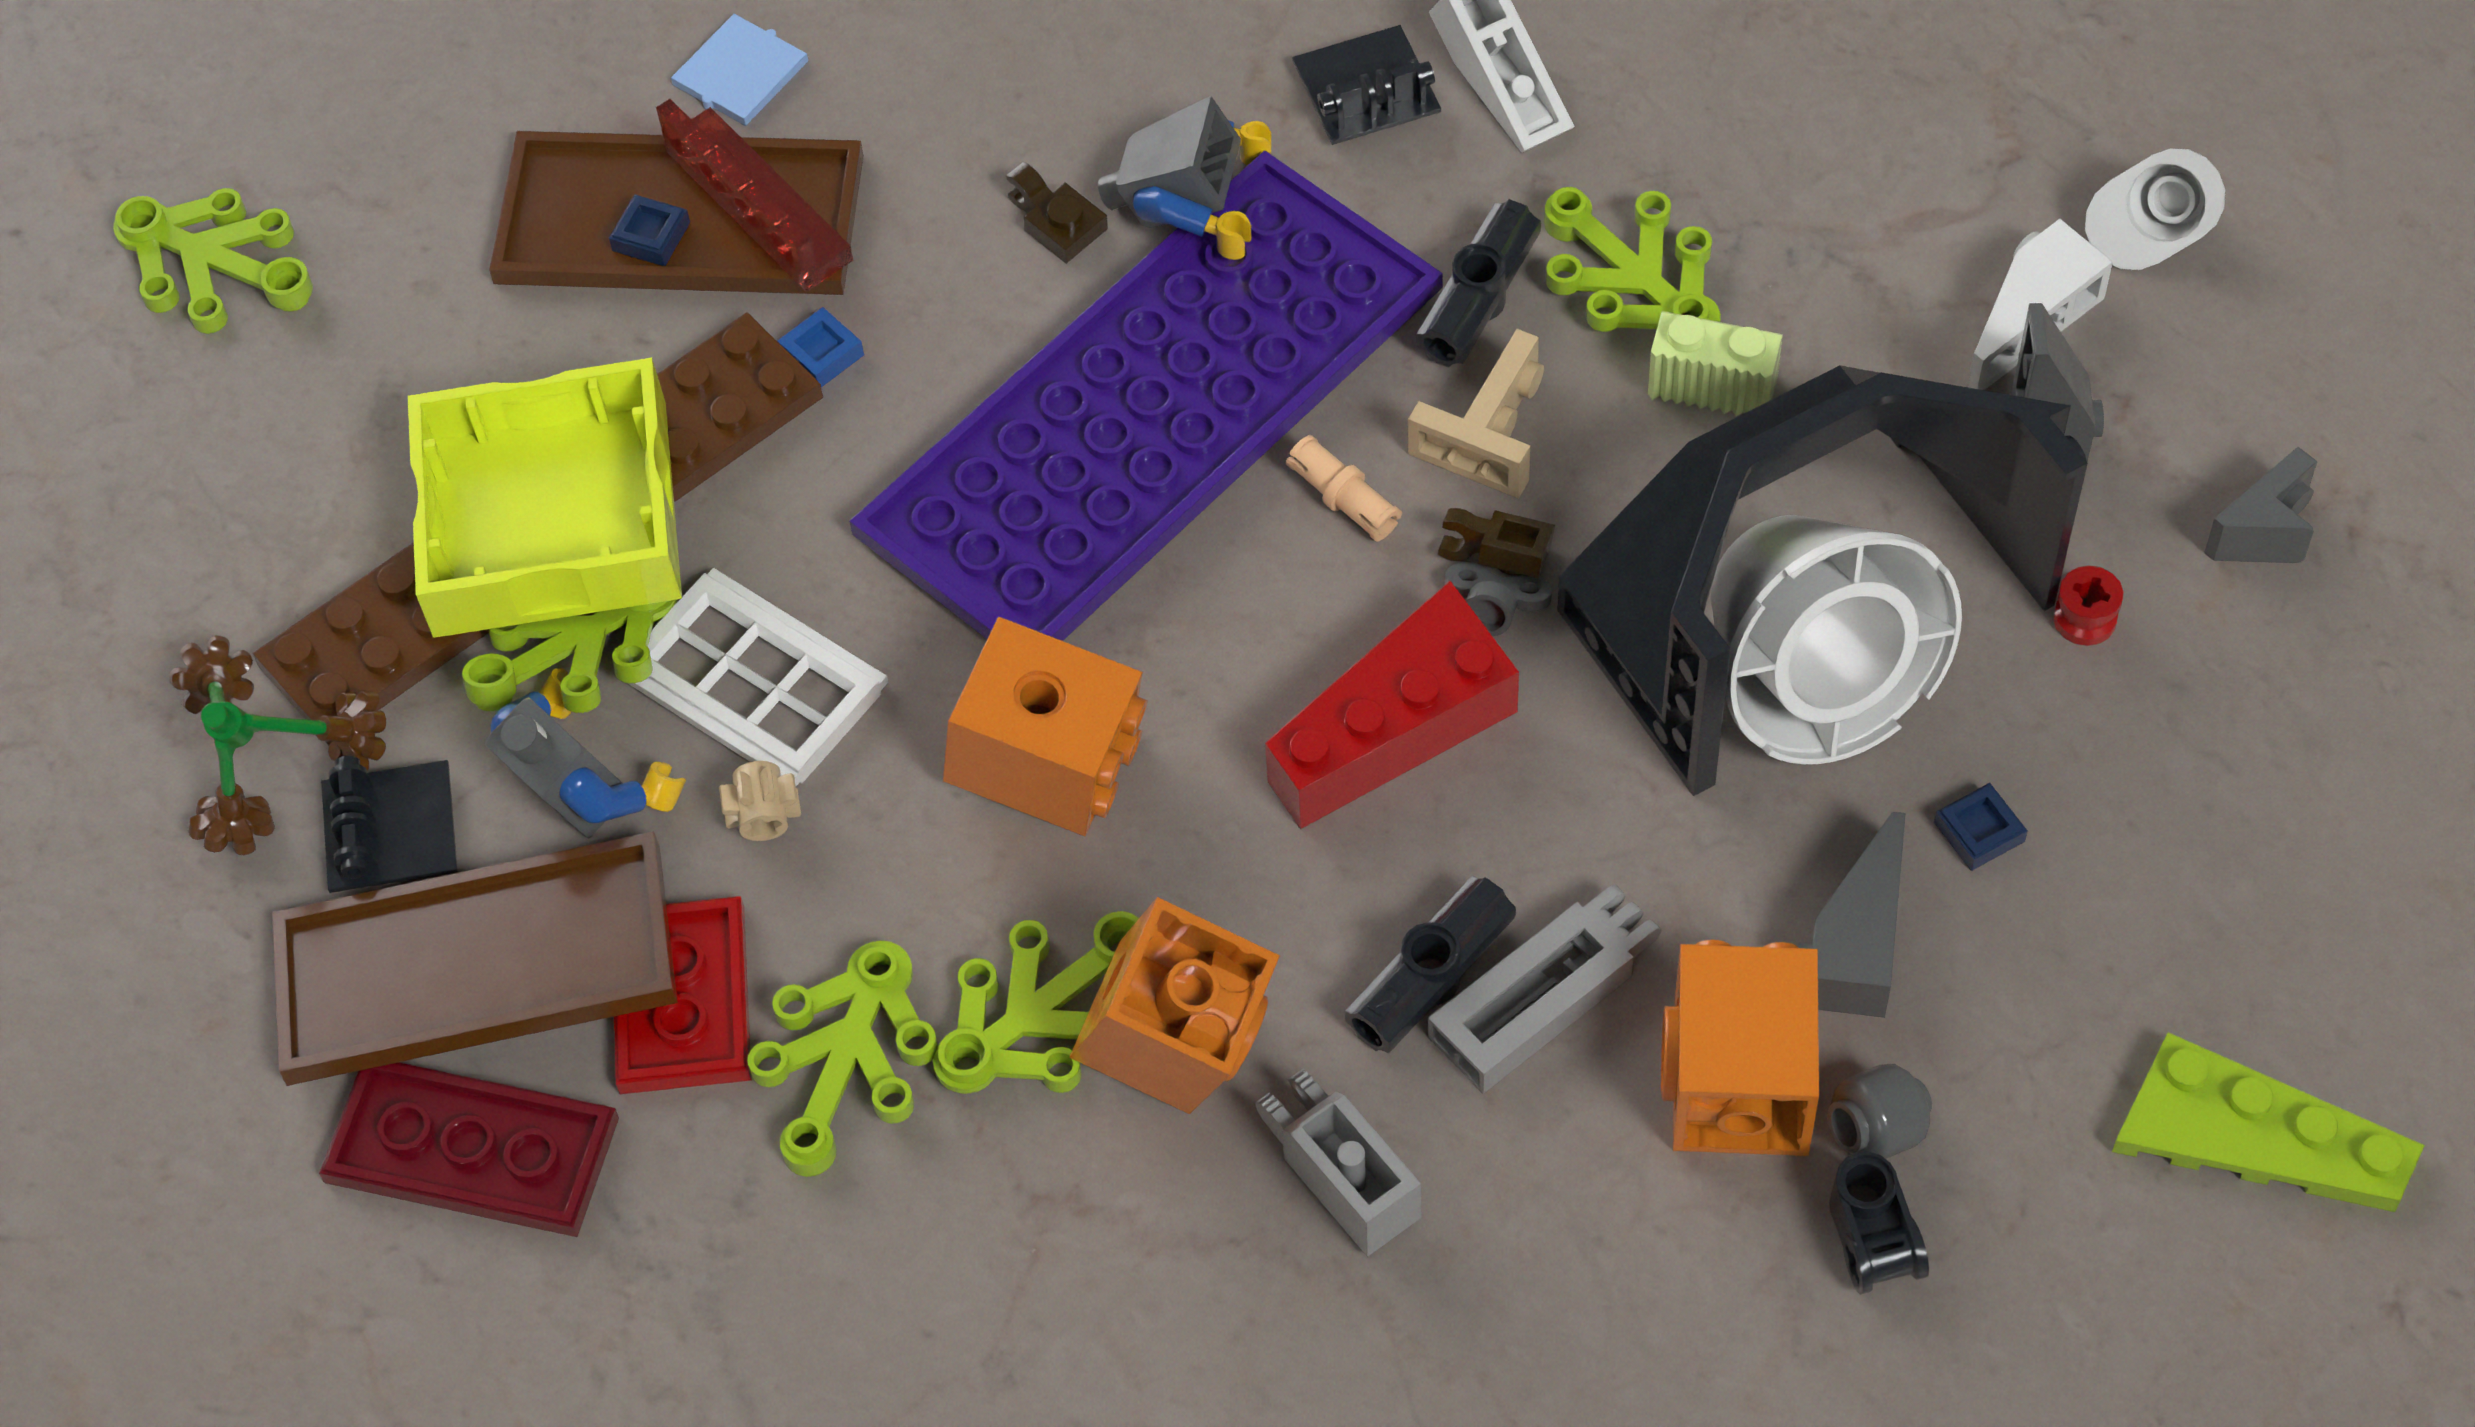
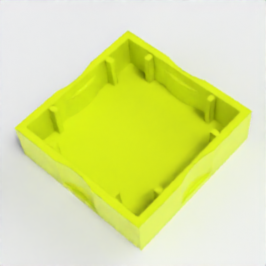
(543, 498)

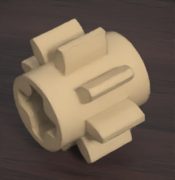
(760, 800)

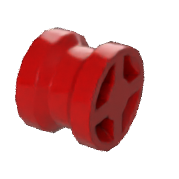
(2097, 618)

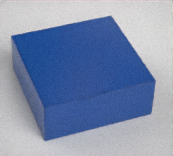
(823, 346)

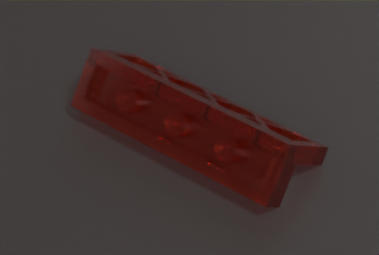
(754, 195)

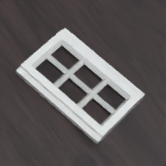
(783, 632)

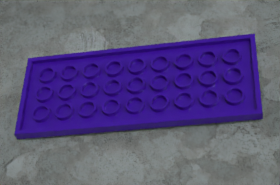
(1146, 408)

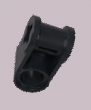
(1879, 1235)

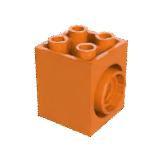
(1044, 727)
(1177, 1007)
(1742, 1049)

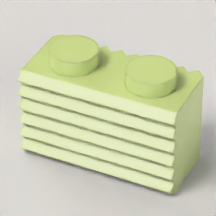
(1713, 363)

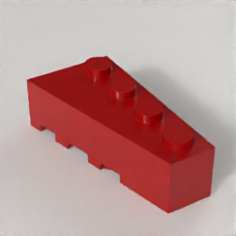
(1394, 709)

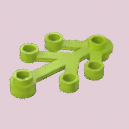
(148, 225)
(1630, 272)
(494, 678)
(1027, 1012)
(845, 1045)

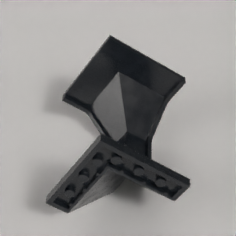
(1648, 575)

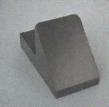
(2265, 518)

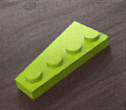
(2245, 1122)

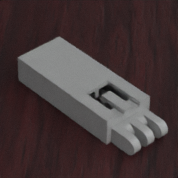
(1520, 1009)

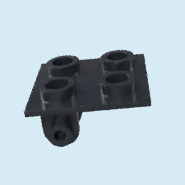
(1367, 84)
(387, 824)

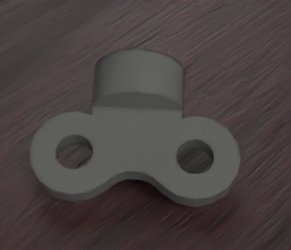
(1497, 597)

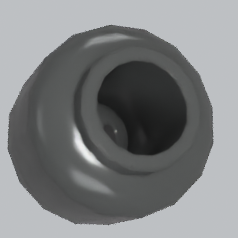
(1880, 1111)

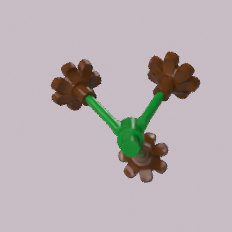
(212, 682)

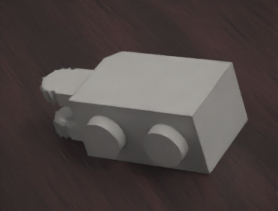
(1345, 1163)

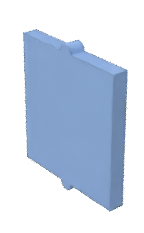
(739, 69)

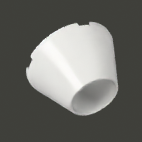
(1830, 634)

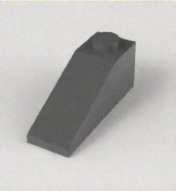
(2053, 373)
(1859, 929)

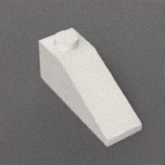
(1502, 68)
(2046, 269)

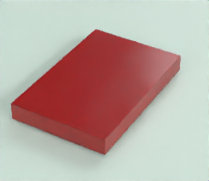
(708, 1030)

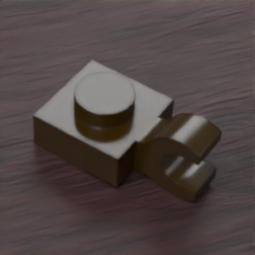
(1056, 219)
(1505, 542)

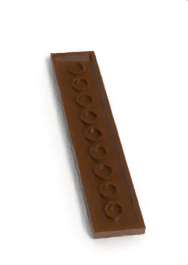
(374, 631)

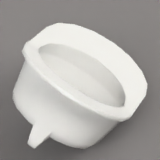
(2155, 208)

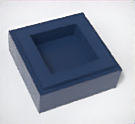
(649, 230)
(1980, 826)

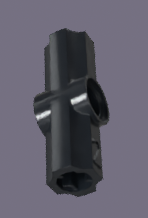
(1478, 283)
(1408, 991)

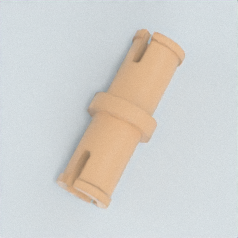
(1343, 488)

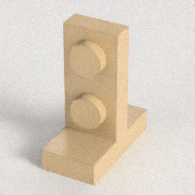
(1481, 441)

